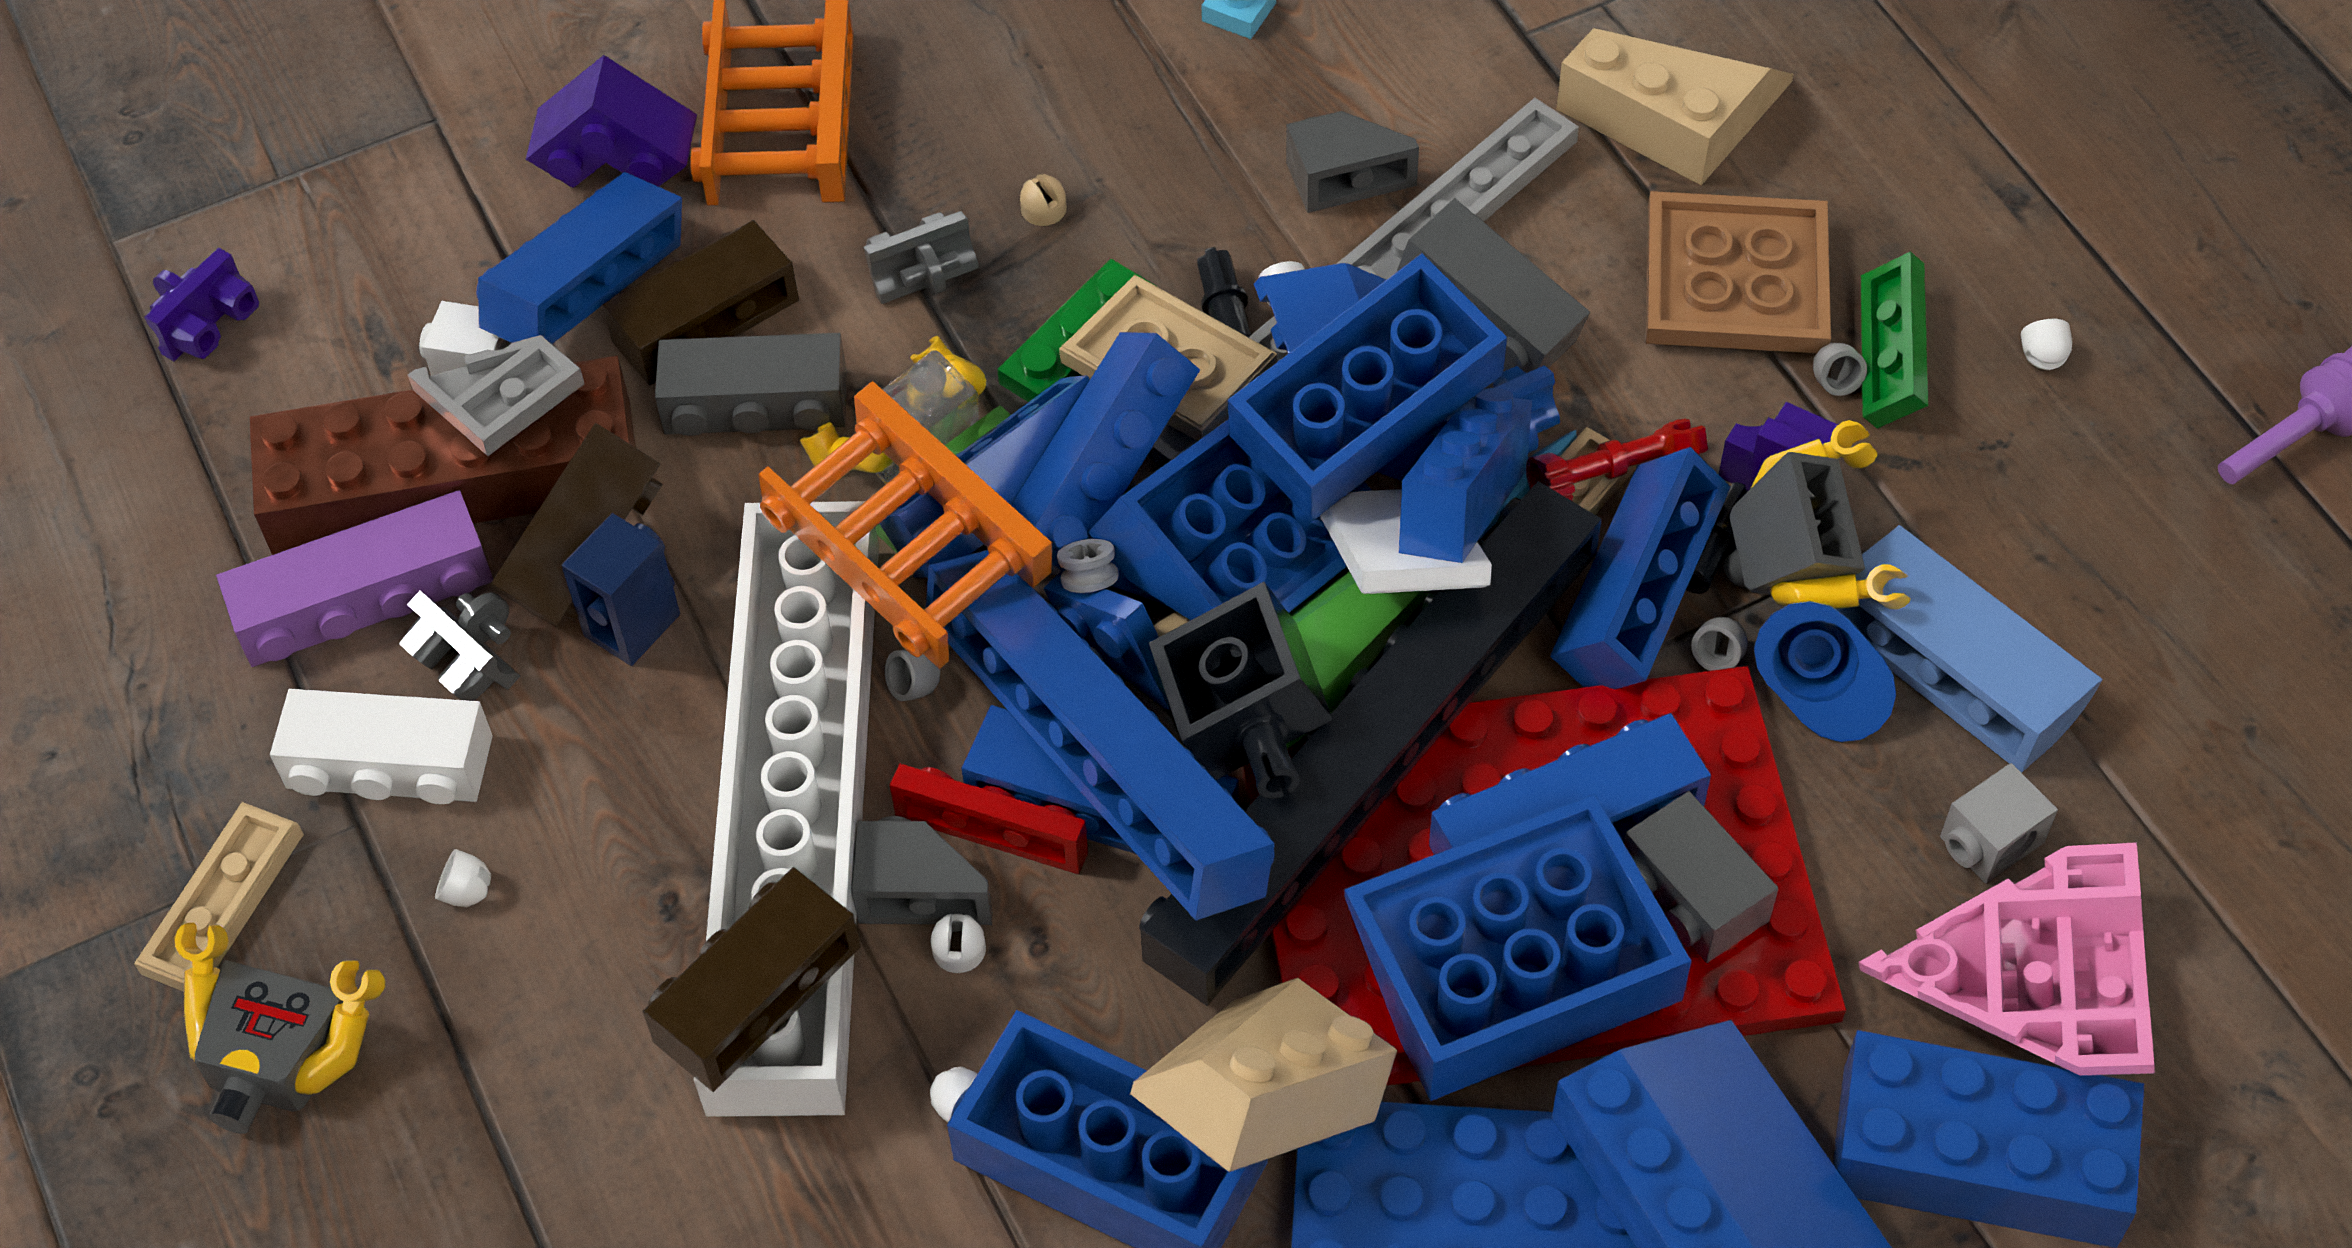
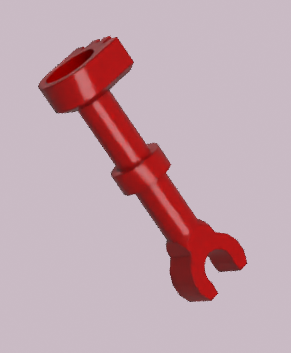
(1613, 457)

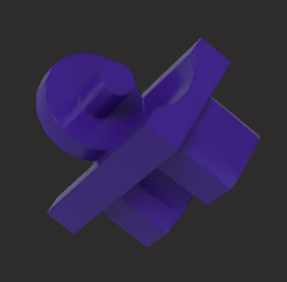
(195, 301)

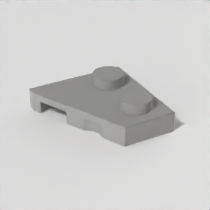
(500, 390)

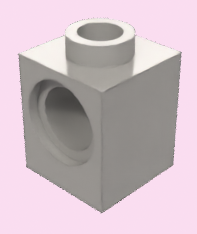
(1997, 823)

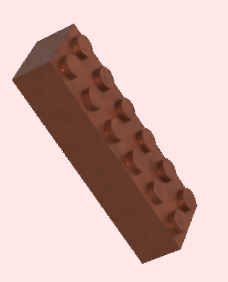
(391, 451)

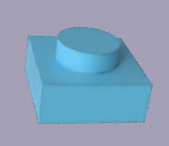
(1237, 16)

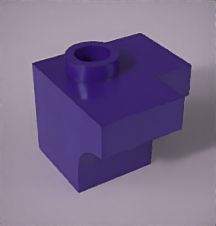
(1750, 446)

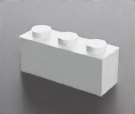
(381, 746)

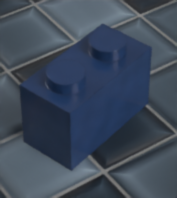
(622, 588)

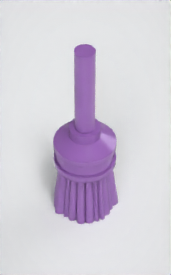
(2323, 406)

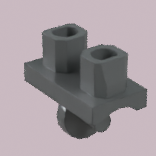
(920, 256)
(440, 630)

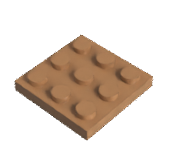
(1738, 272)

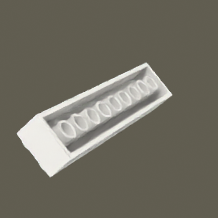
(793, 788)

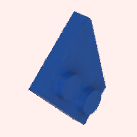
(1117, 630)

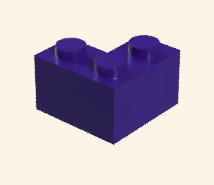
(614, 121)

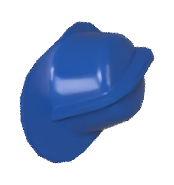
(1825, 671)

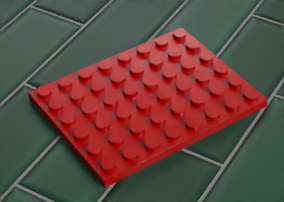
(1763, 983)

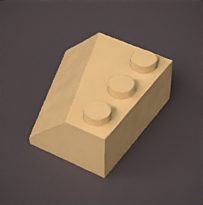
(1666, 99)
(1269, 1076)

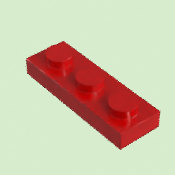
(990, 817)

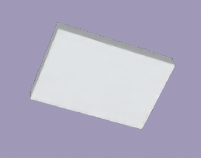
(1367, 536)

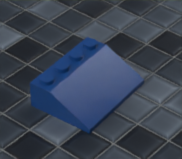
(1216, 529)
(1517, 945)
(1705, 1149)

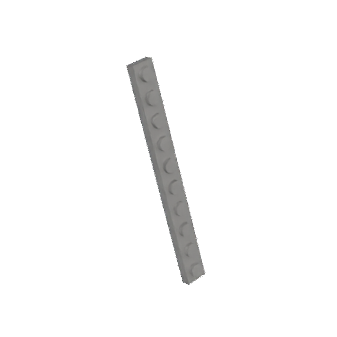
(1479, 181)

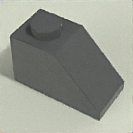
(1347, 160)
(913, 876)

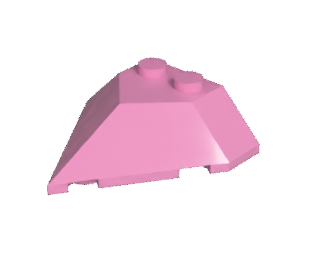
(2044, 962)

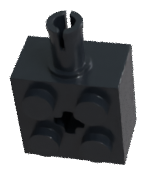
(1242, 688)

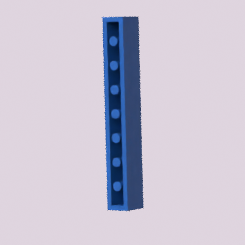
(1108, 744)

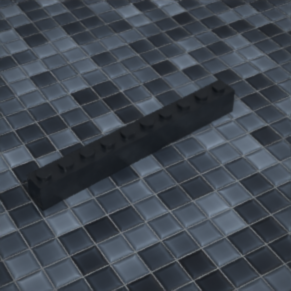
(1383, 731)

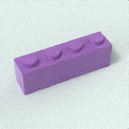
(353, 578)

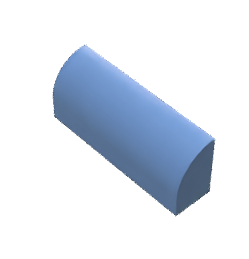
(1971, 653)

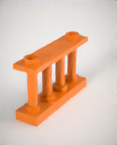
(824, 118)
(924, 468)

